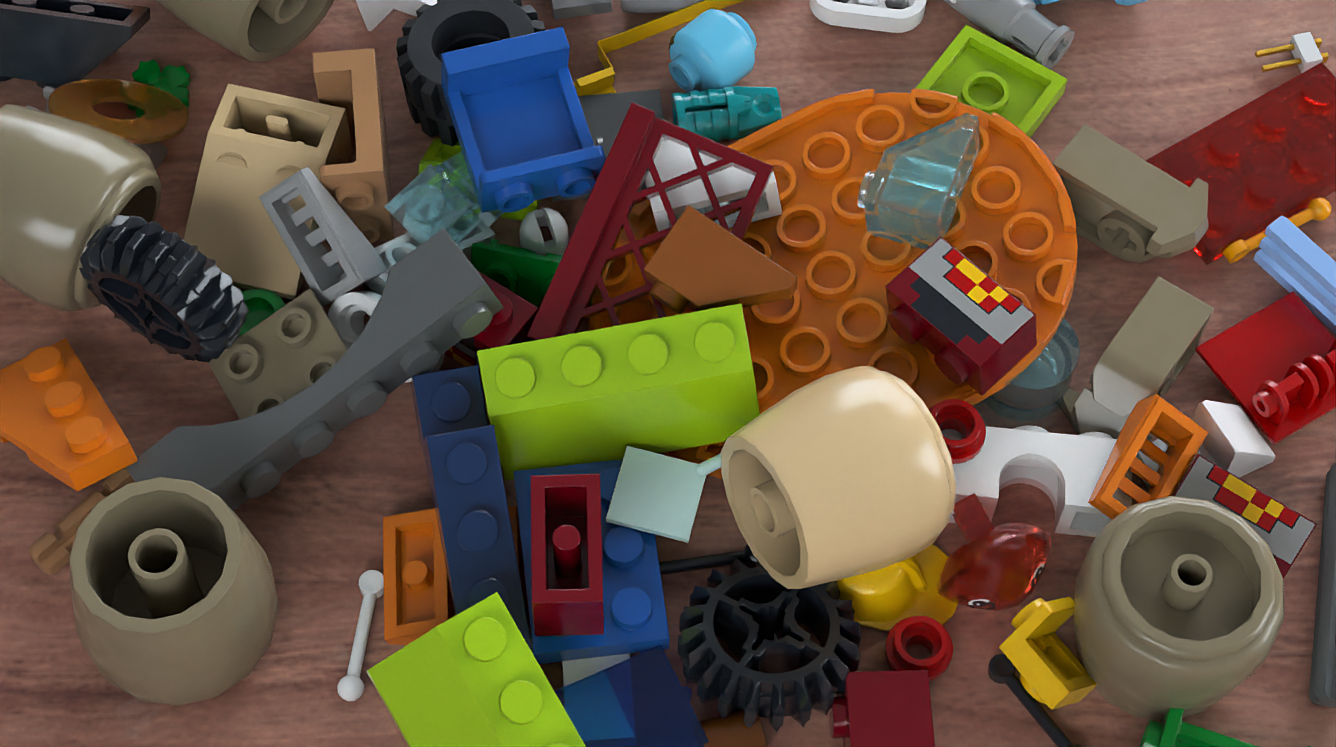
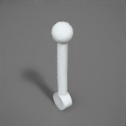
(371, 587)

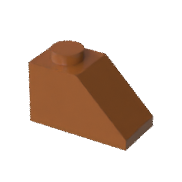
(712, 268)

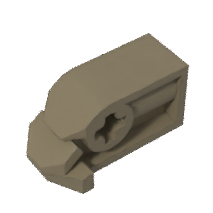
(1129, 202)
(1140, 359)

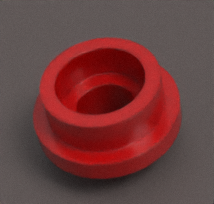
(966, 420)
(921, 631)

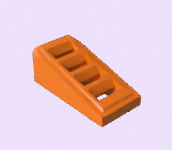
(1167, 424)

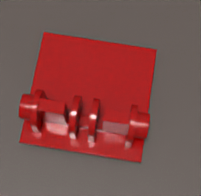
(1277, 366)

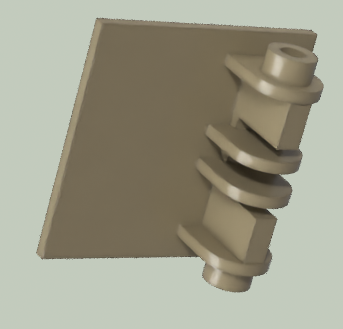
(279, 356)

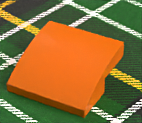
(416, 575)

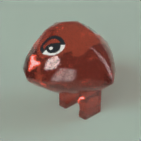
(996, 564)

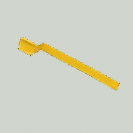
(602, 81)

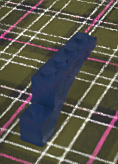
(468, 491)

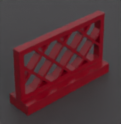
(608, 213)

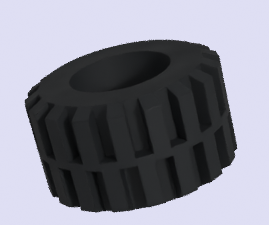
(447, 28)

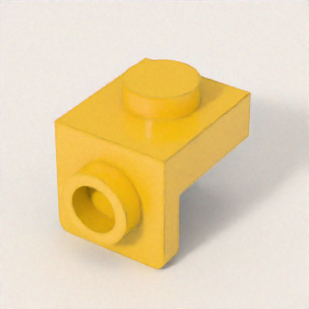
(1045, 663)

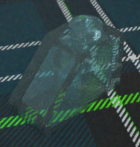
(920, 183)

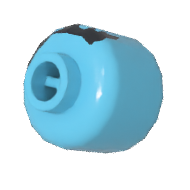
(712, 51)

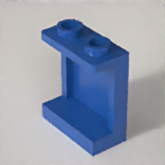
(520, 121)

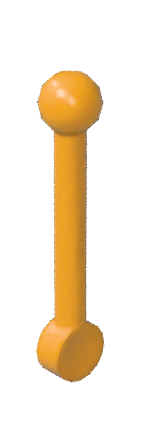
(1317, 209)

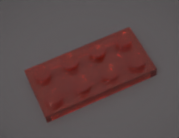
(1261, 159)

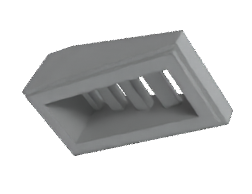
(347, 242)

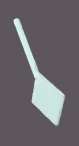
(659, 493)

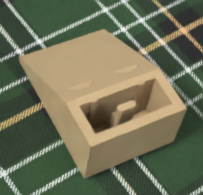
(247, 151)

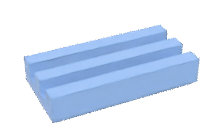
(1300, 268)

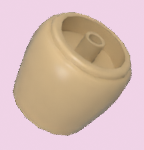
(839, 478)

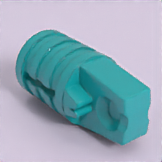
(727, 111)

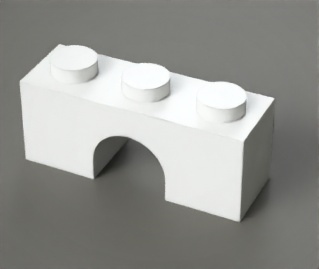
(1056, 463)

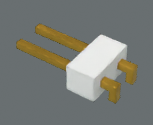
(1304, 50)

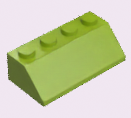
(620, 386)
(473, 686)

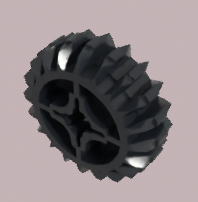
(163, 288)
(782, 674)

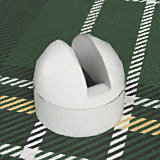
(531, 235)

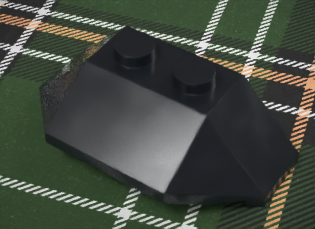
(62, 38)

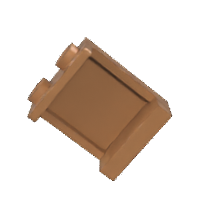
(362, 187)

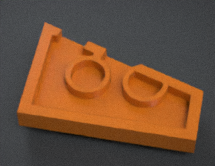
(61, 418)

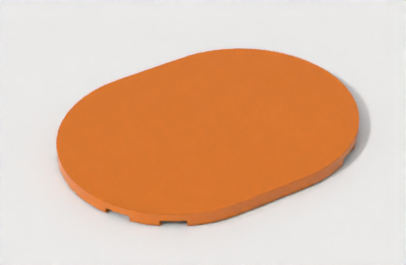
(1008, 222)

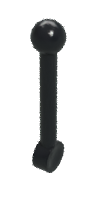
(708, 561)
(1003, 672)

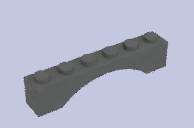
(424, 310)

